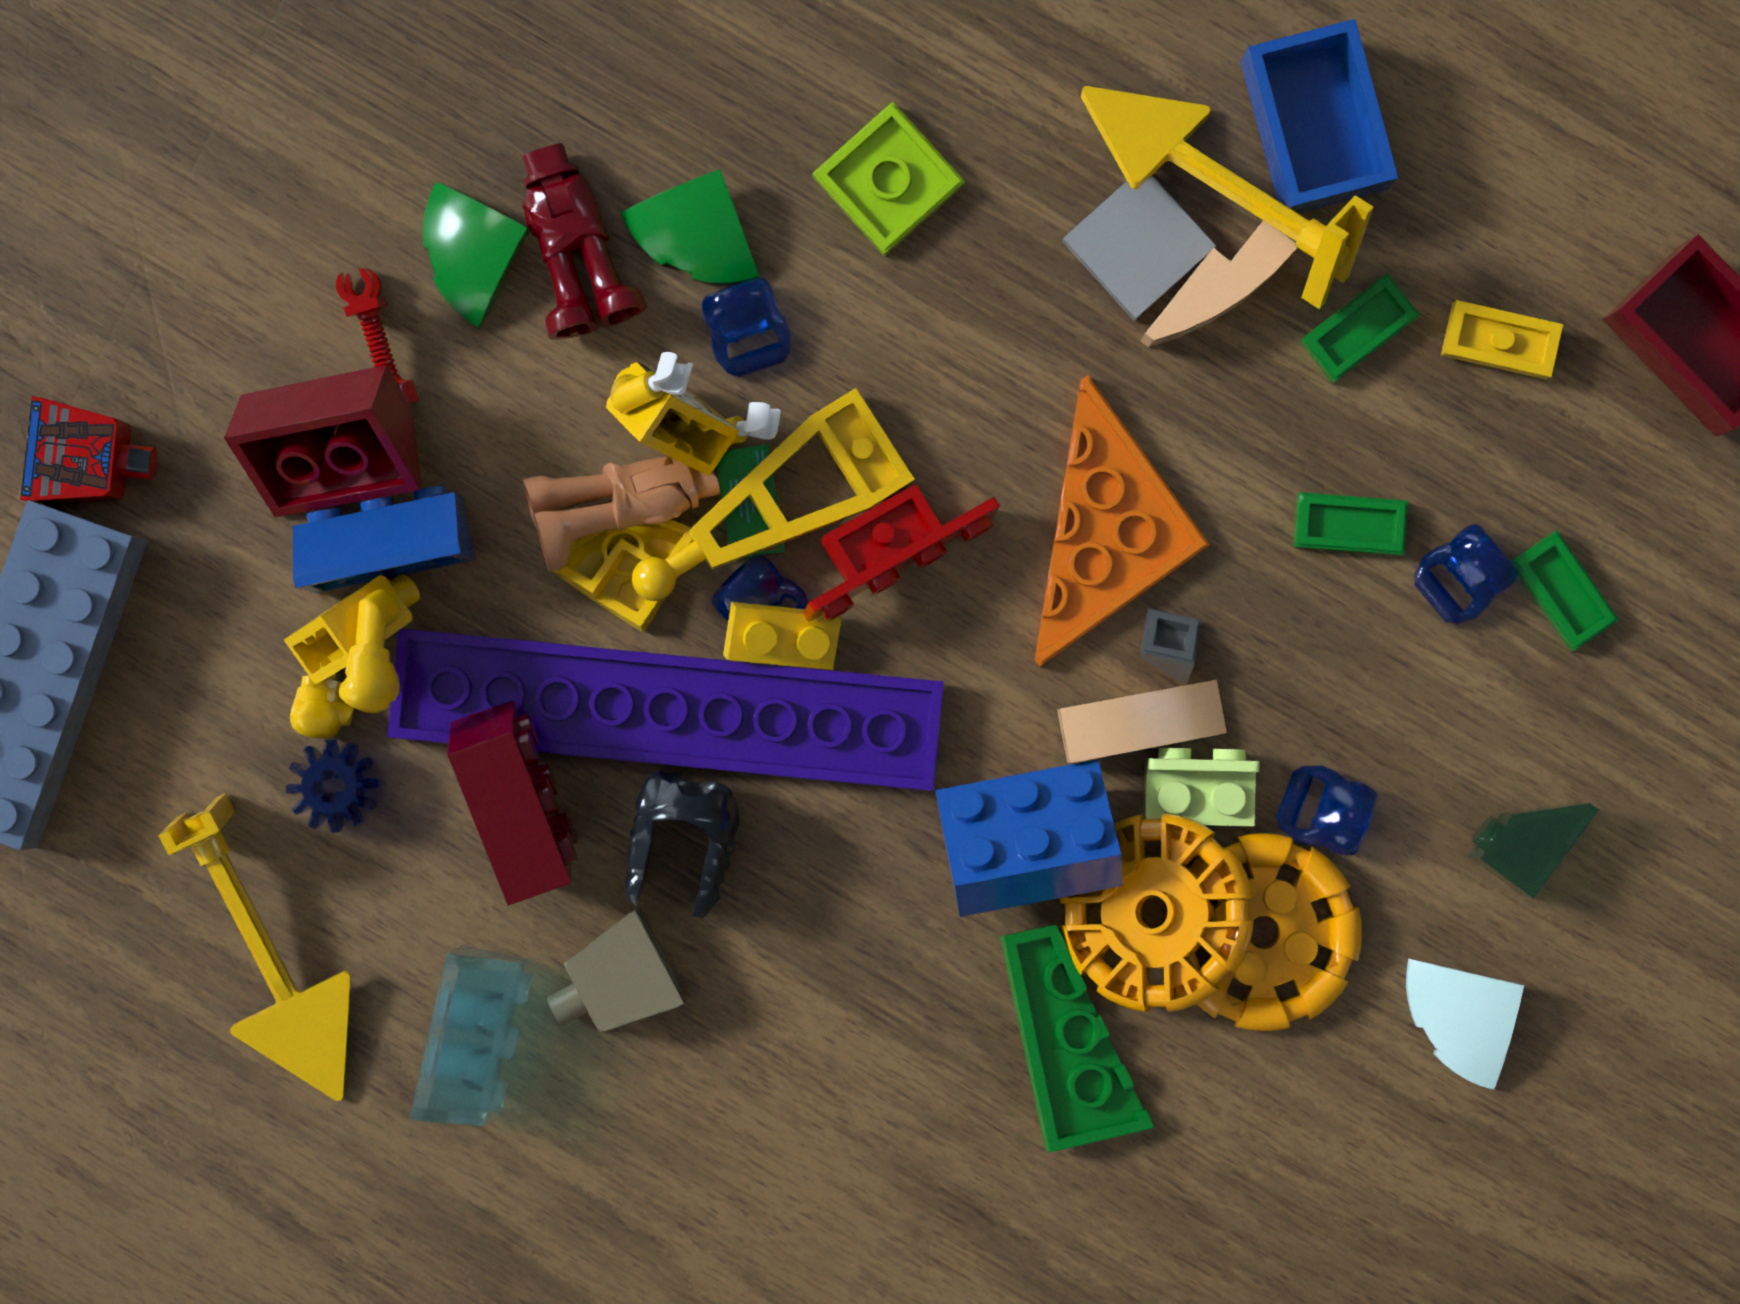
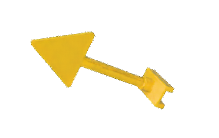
(1153, 130)
(304, 1027)

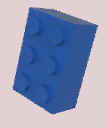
(1318, 117)
(1029, 838)

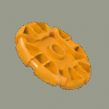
(1186, 924)
(1296, 935)

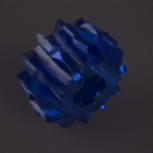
(321, 770)

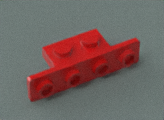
(886, 541)

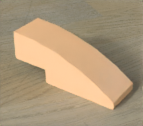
(1221, 284)
(1141, 721)

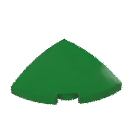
(694, 231)
(469, 250)

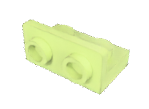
(1201, 789)

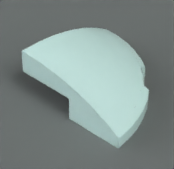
(1464, 1017)

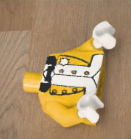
(676, 421)

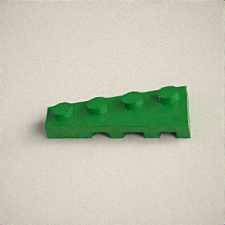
(1071, 1063)

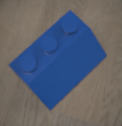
(382, 540)

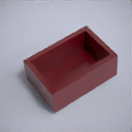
(1688, 331)
(512, 801)

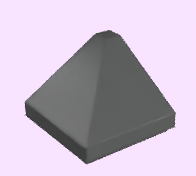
(1170, 643)

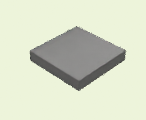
(1138, 245)

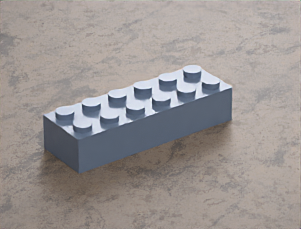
(56, 626)

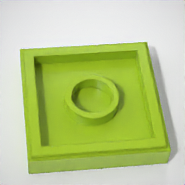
(888, 179)

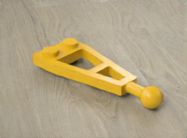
(857, 448)

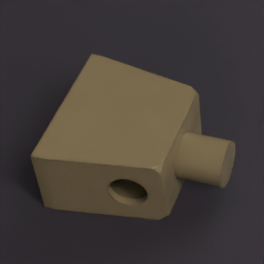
(618, 978)

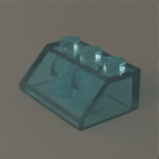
(470, 1037)

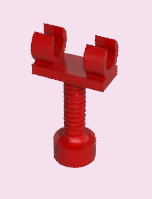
(366, 309)

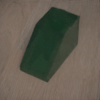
(1530, 843)

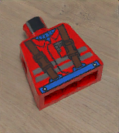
(79, 456)

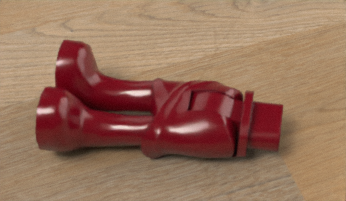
(565, 219)

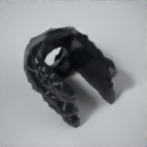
(706, 806)

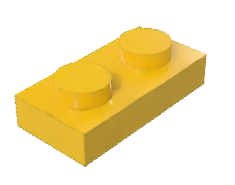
(1501, 340)
(780, 637)

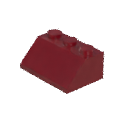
(327, 441)

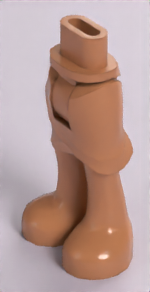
(641, 493)

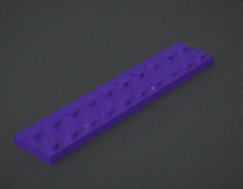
(675, 708)

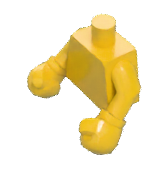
(353, 638)

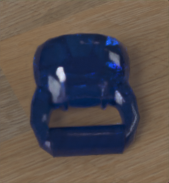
(742, 313)
(1477, 567)
(757, 583)
(1340, 815)

